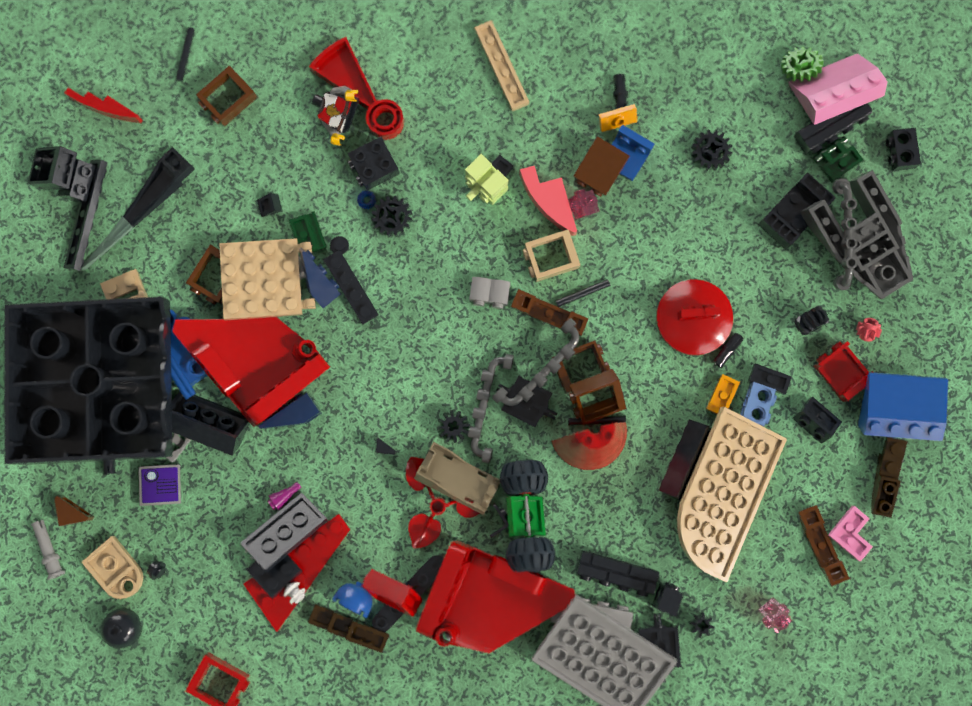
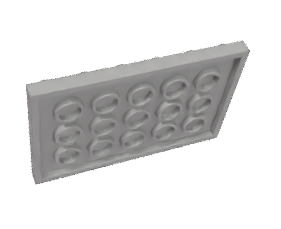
(603, 657)

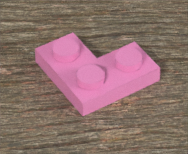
(846, 533)

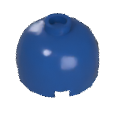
(354, 598)

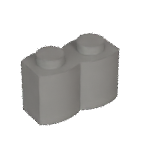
(489, 292)

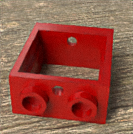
(392, 592)
(208, 660)

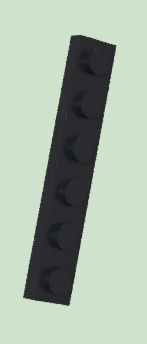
(84, 219)

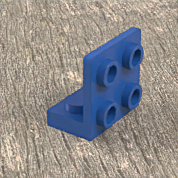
(636, 147)

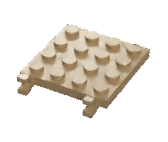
(262, 279)

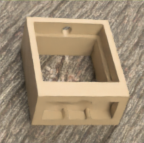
(569, 248)

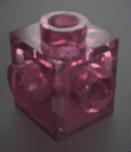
(583, 204)
(775, 615)

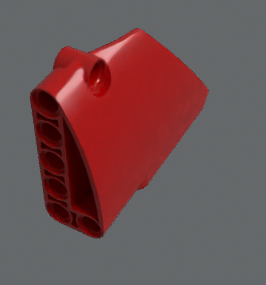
(252, 360)
(486, 601)

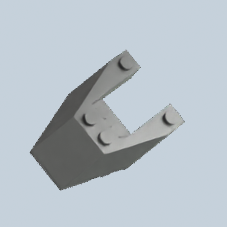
(880, 243)

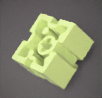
(485, 180)

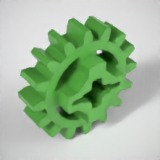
(802, 64)

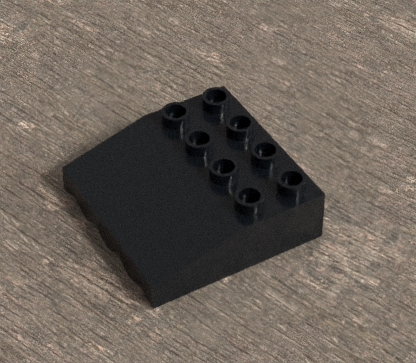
(87, 381)

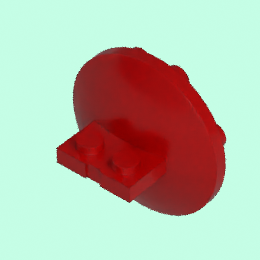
(694, 317)

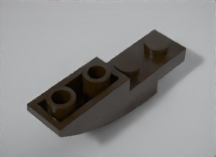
(887, 476)

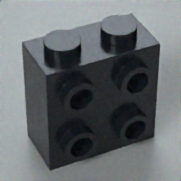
(373, 164)

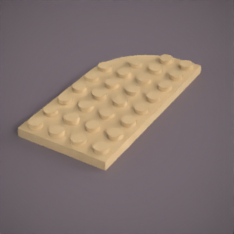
(726, 491)

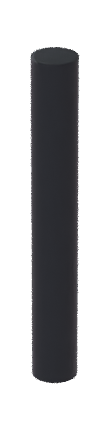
(185, 54)
(582, 293)
(605, 420)

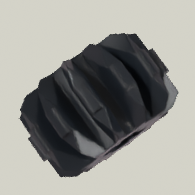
(811, 320)
(451, 420)

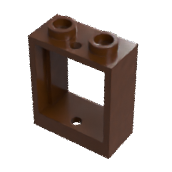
(248, 97)
(210, 252)
(597, 352)
(600, 409)

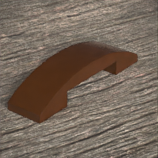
(546, 312)
(822, 547)

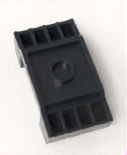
(785, 221)

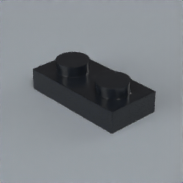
(770, 378)

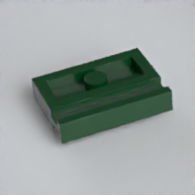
(307, 229)

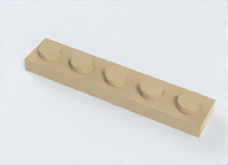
(501, 65)

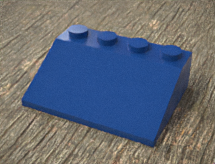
(904, 406)

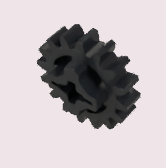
(716, 143)
(398, 212)

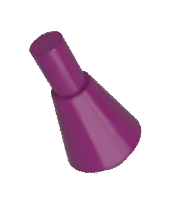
(280, 498)

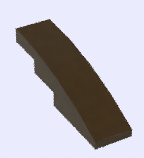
(348, 628)

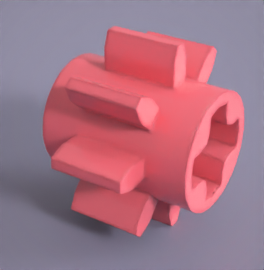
(868, 329)

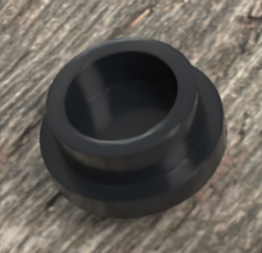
(339, 243)
(156, 570)

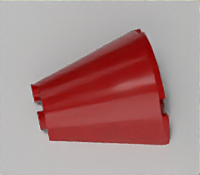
(591, 450)

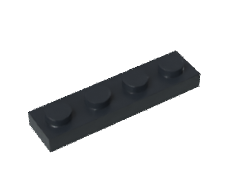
(351, 287)

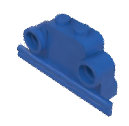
(184, 368)

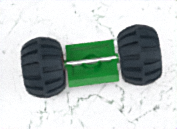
(526, 516)

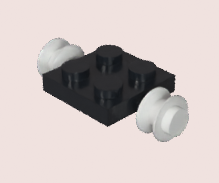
(279, 578)

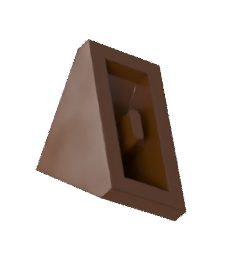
(69, 512)

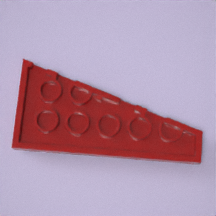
(311, 558)

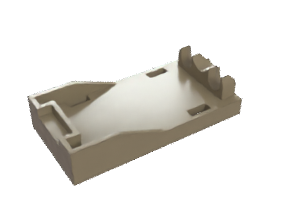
(457, 478)

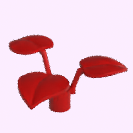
(425, 529)

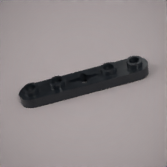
(422, 579)

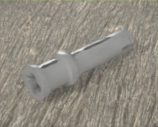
(49, 559)

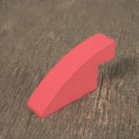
(549, 199)

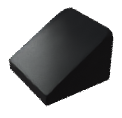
(269, 204)
(384, 448)

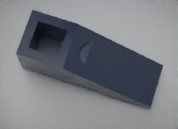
(318, 285)
(297, 413)

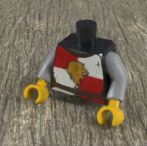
(337, 111)

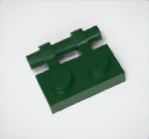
(840, 164)

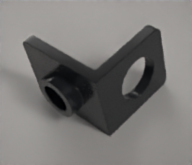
(504, 516)

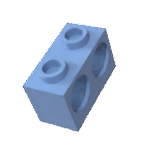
(752, 402)

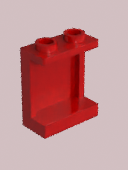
(842, 371)

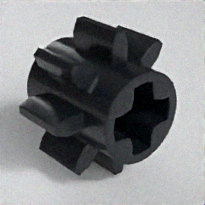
(698, 619)

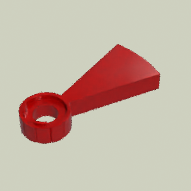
(340, 68)

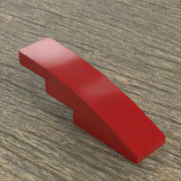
(107, 107)

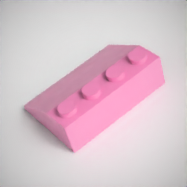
(840, 88)

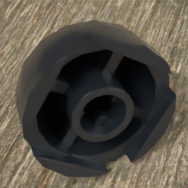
(121, 628)

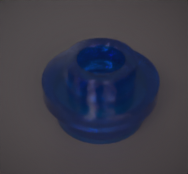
(364, 194)

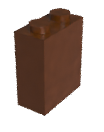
(601, 167)

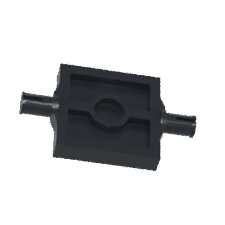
(534, 408)
(663, 637)

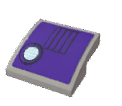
(159, 485)

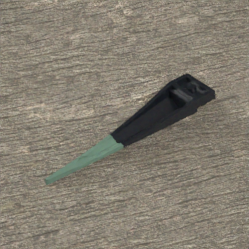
(161, 184)

